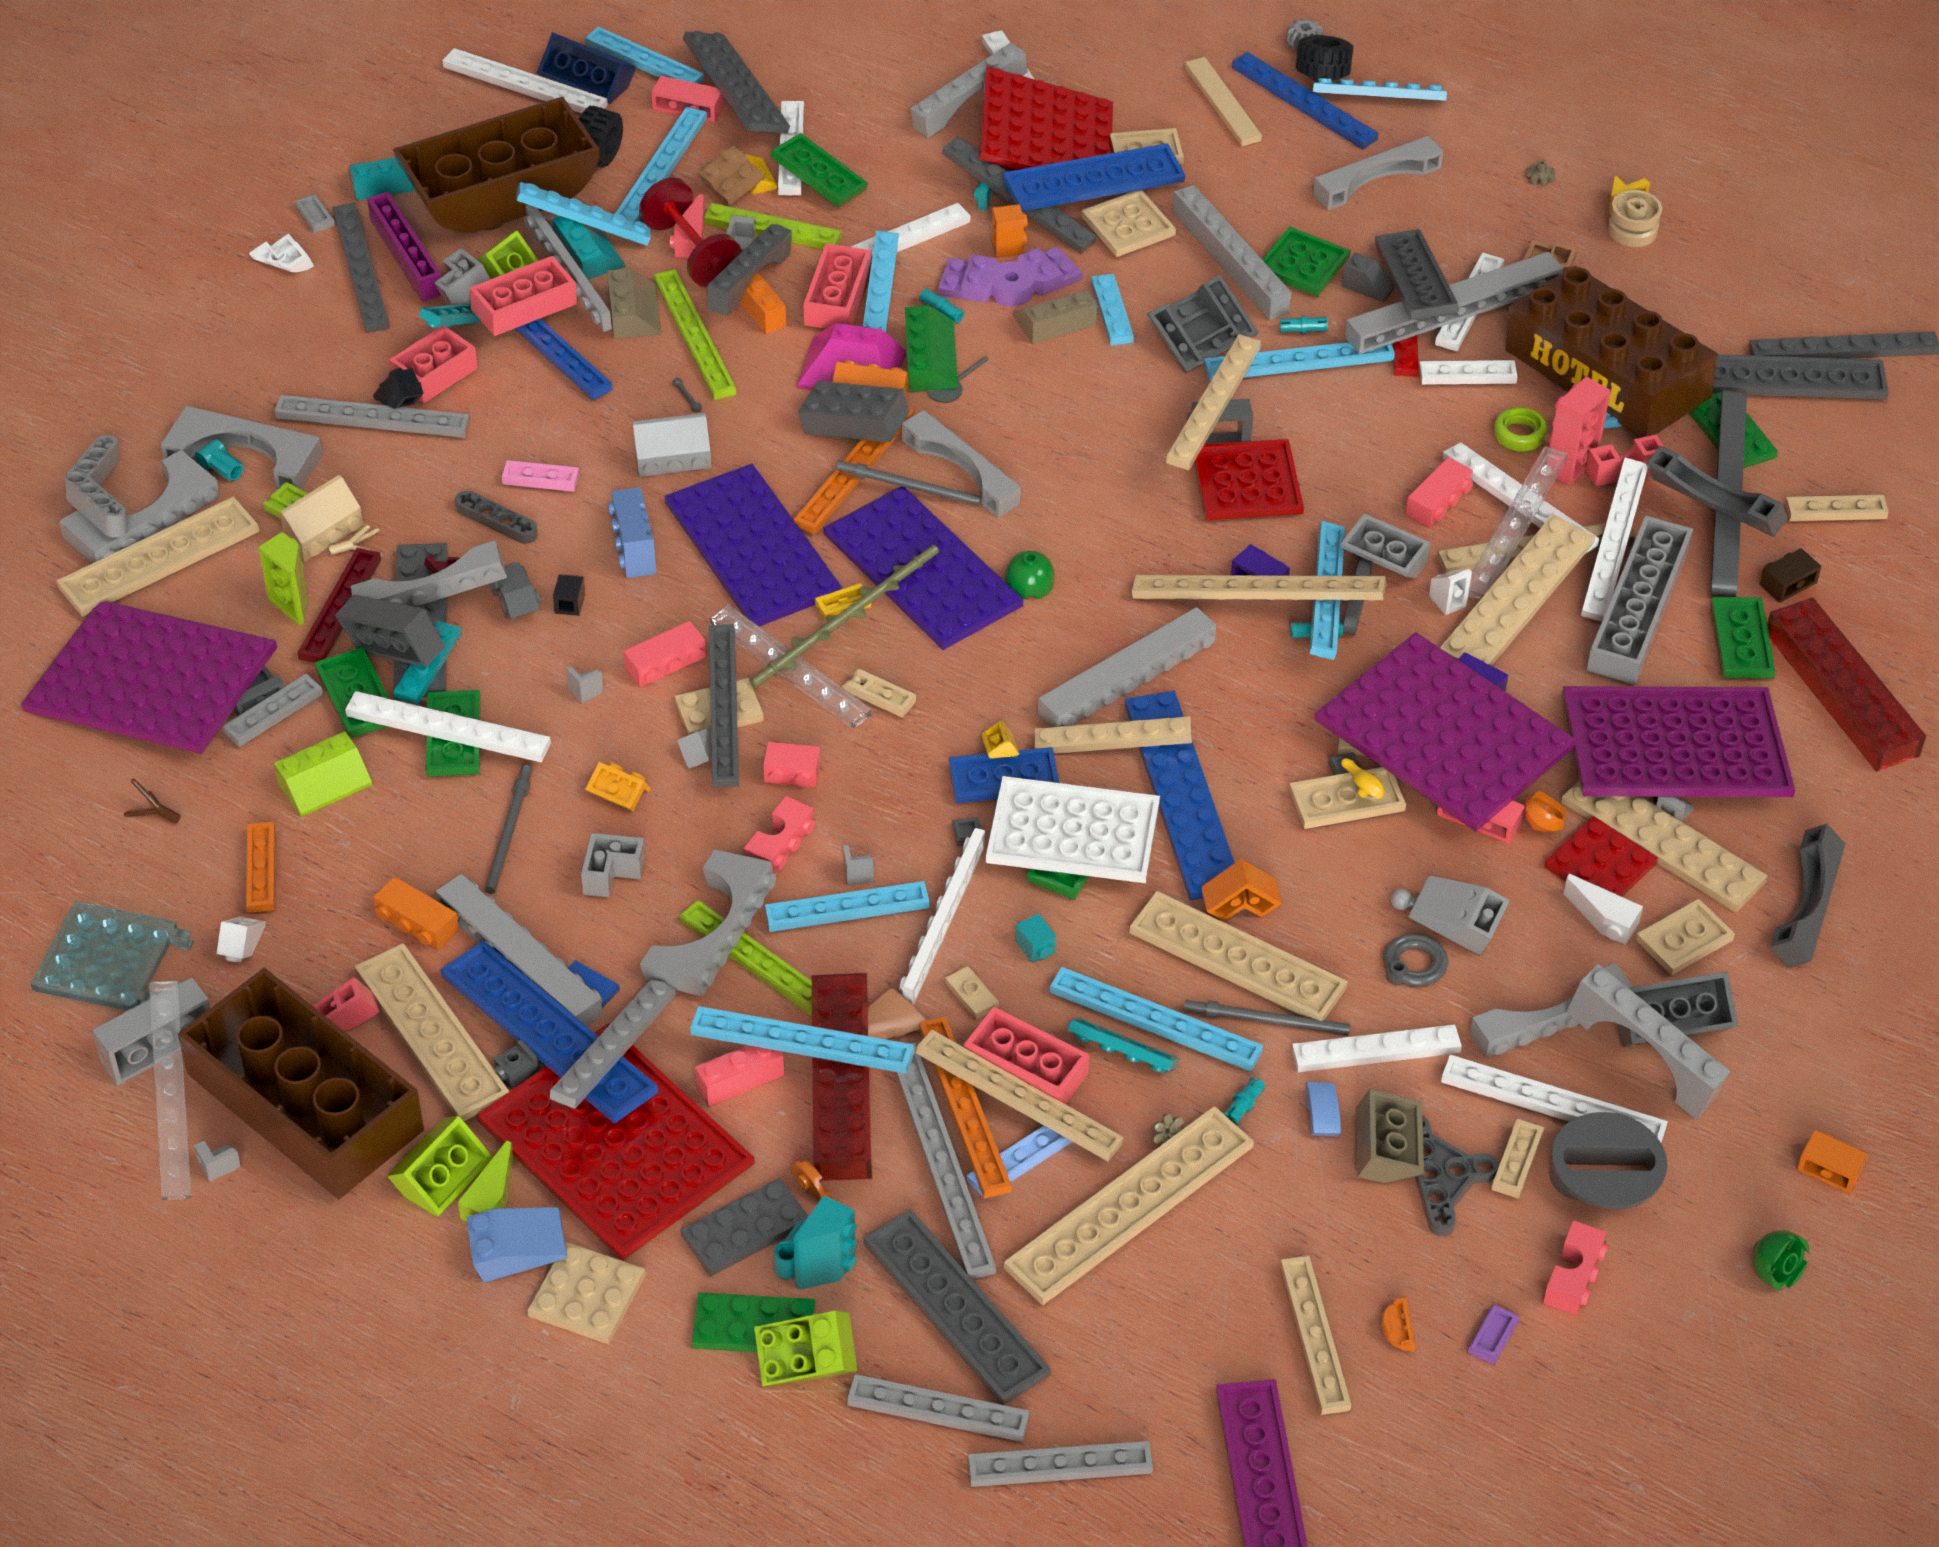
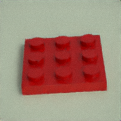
(1602, 858)

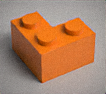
(1241, 888)

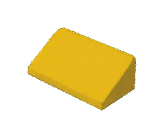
(768, 182)
(999, 741)

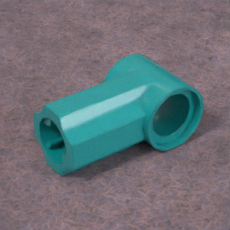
(215, 457)
(784, 1255)

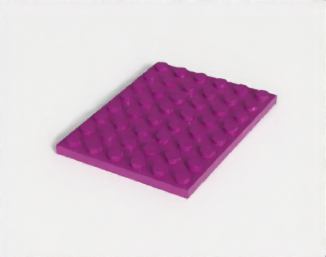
(150, 676)
(1445, 731)
(1677, 741)

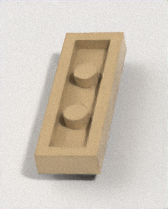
(1517, 1158)

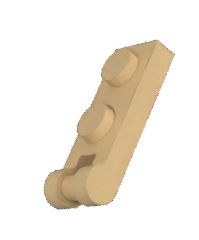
(880, 692)

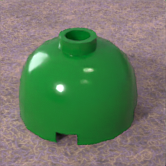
(1030, 574)
(1780, 1258)

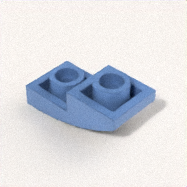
(1323, 1108)

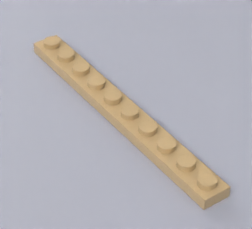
(1259, 587)

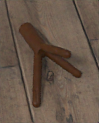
(158, 808)

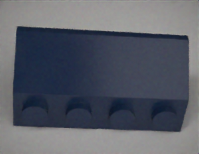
(585, 68)

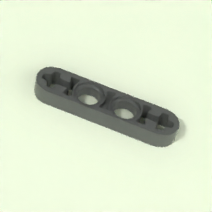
(520, 529)
(1355, 606)

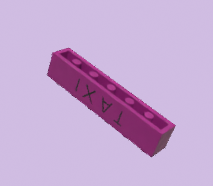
(404, 245)

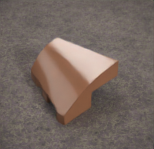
(1561, 252)
(892, 1016)

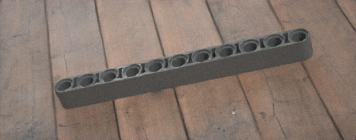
(1730, 472)

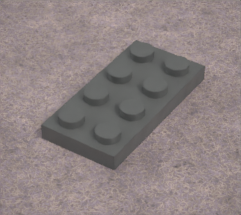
(743, 1227)

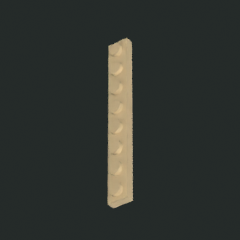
(1213, 402)
(1468, 556)
(1020, 1095)

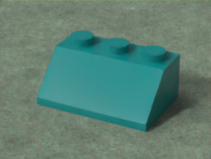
(378, 178)
(587, 247)
(825, 1245)

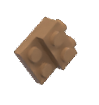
(730, 175)

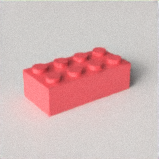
(837, 286)
(523, 295)
(1579, 426)
(1030, 1054)

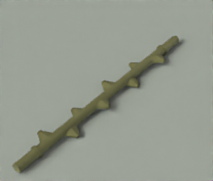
(855, 610)

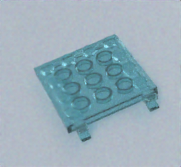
(107, 956)

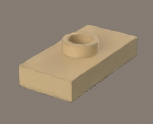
(971, 992)

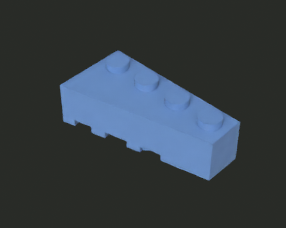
(633, 532)

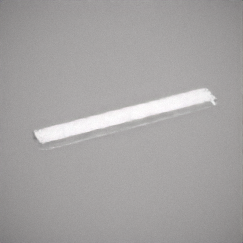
(1516, 521)
(805, 677)
(169, 1091)

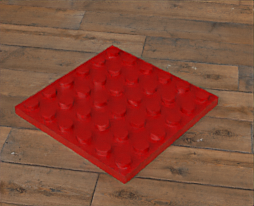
(1040, 123)

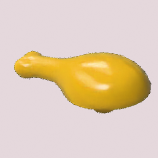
(1366, 781)

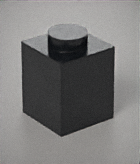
(569, 595)

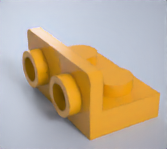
(617, 786)

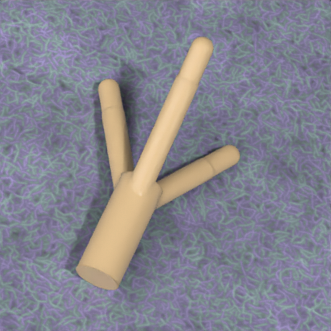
(350, 544)

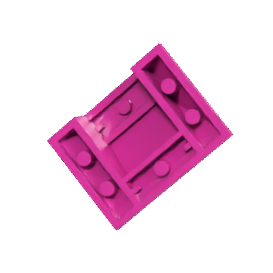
(848, 343)

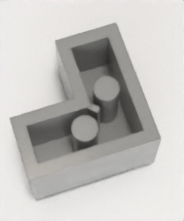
(462, 274)
(610, 858)

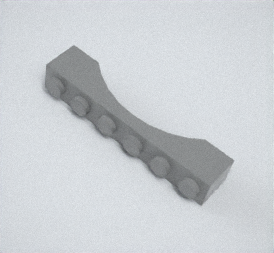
(937, 109)
(1415, 158)
(930, 437)
(476, 568)
(1504, 1029)

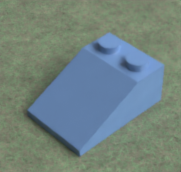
(515, 1240)

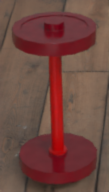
(663, 208)

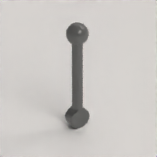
(696, 407)

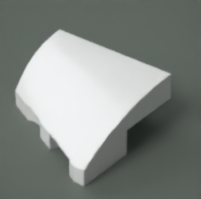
(284, 255)

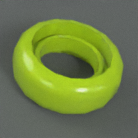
(1516, 442)

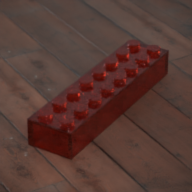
(1845, 684)
(841, 1089)

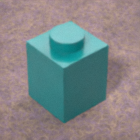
(1035, 938)

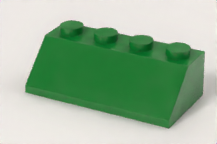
(930, 349)

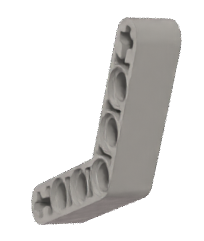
(88, 496)

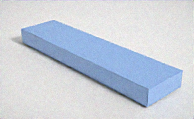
(1027, 1153)

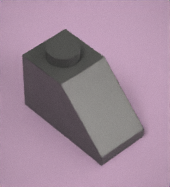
(1367, 278)

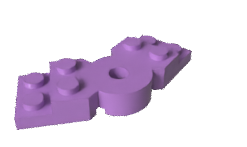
(1008, 281)

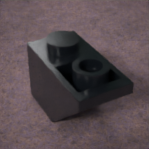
(399, 389)

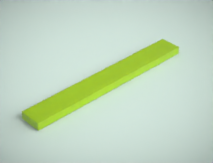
(695, 334)
(754, 958)

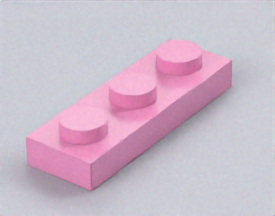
(540, 475)

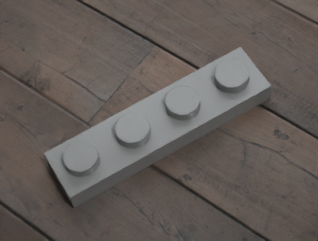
(272, 710)

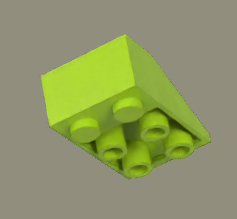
(806, 1348)

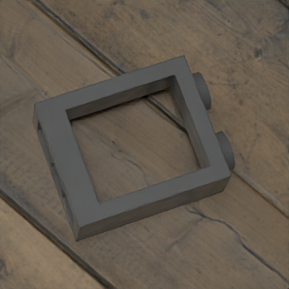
(1236, 410)

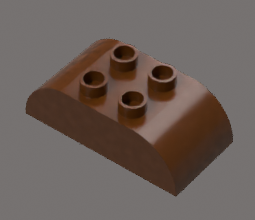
(474, 171)

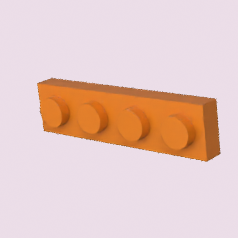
(260, 867)

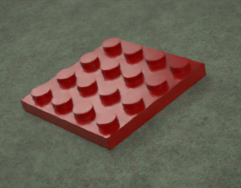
(1248, 480)

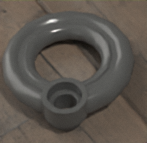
(1404, 975)

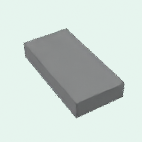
(314, 213)

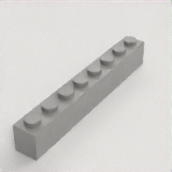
(1232, 252)
(1127, 669)
(485, 921)

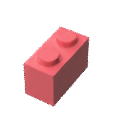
(792, 764)

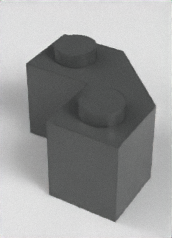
(516, 592)

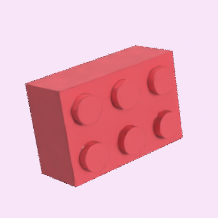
(437, 361)

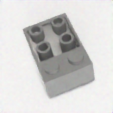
(1459, 911)

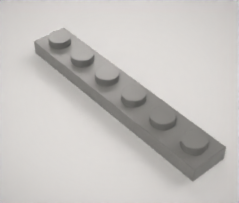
(938, 1408)
(1060, 1463)

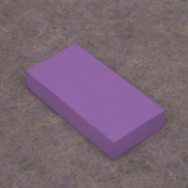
(1493, 1334)

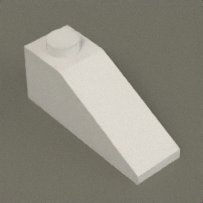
(1603, 909)

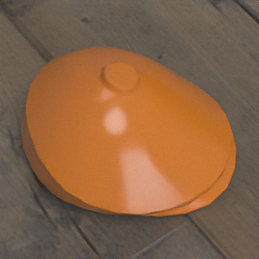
(1544, 813)

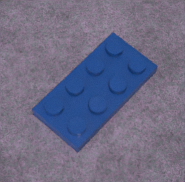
(980, 777)

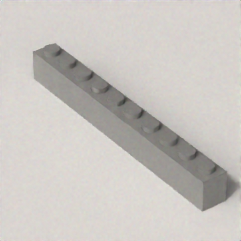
(1473, 297)

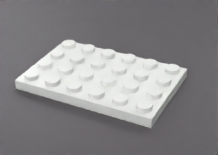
(1073, 829)

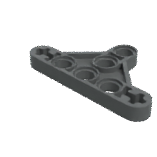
(1449, 1186)

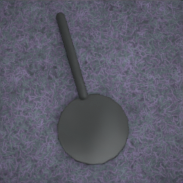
(951, 395)

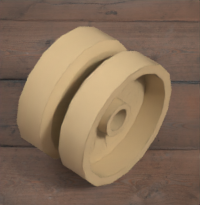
(1634, 218)

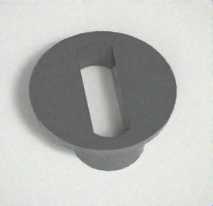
(1607, 1140)

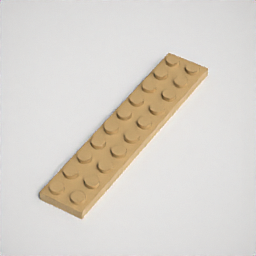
(1128, 1205)

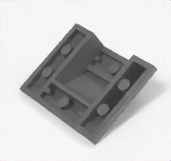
(1202, 324)

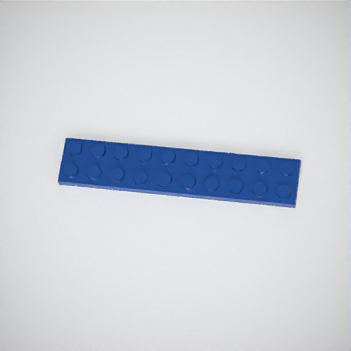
(1184, 798)
(543, 1025)

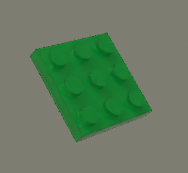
(1305, 260)

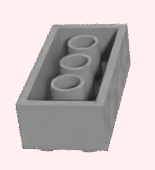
(127, 1040)

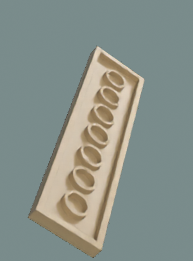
(158, 556)
(1520, 591)
(1675, 844)
(1238, 957)
(431, 1032)

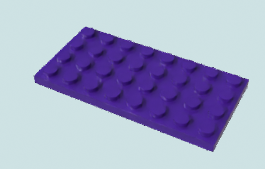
(752, 545)
(950, 592)

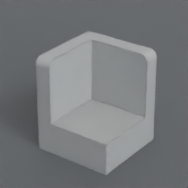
(742, 230)
(584, 685)
(696, 748)
(1674, 806)
(858, 868)
(218, 1161)

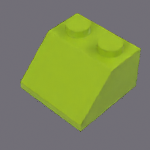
(507, 255)

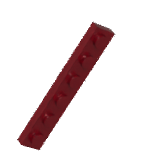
(327, 627)

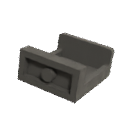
(260, 689)

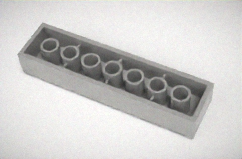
(1640, 600)

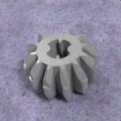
(1300, 30)

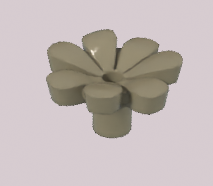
(1541, 173)
(1166, 1128)

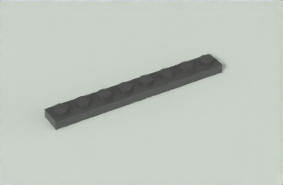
(991, 175)
(360, 268)
(1849, 346)
(723, 706)

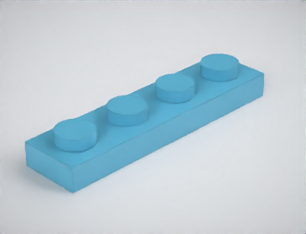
(1112, 309)

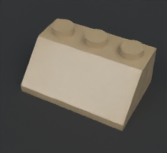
(322, 517)

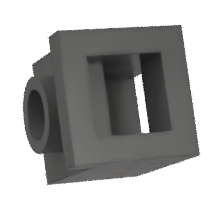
(516, 1064)

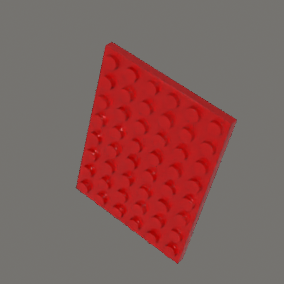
(622, 1176)

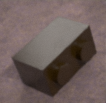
(1790, 575)

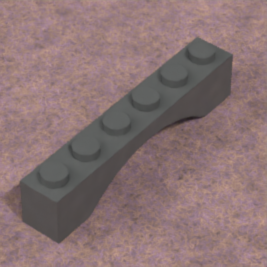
(729, 286)
(1750, 508)
(1821, 857)

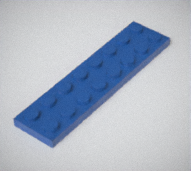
(1093, 177)

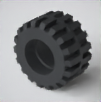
(1324, 57)
(606, 131)

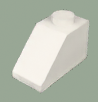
(1450, 590)
(239, 938)

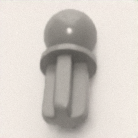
(1402, 899)

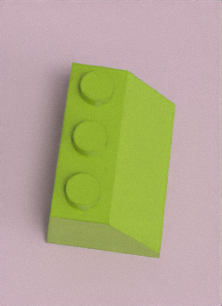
(284, 576)
(322, 774)
(441, 1165)

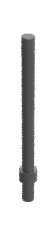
(861, 471)
(520, 790)
(1213, 1009)

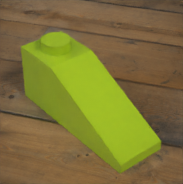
(491, 1186)

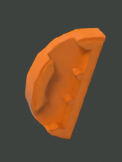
(809, 1178)
(1397, 1325)

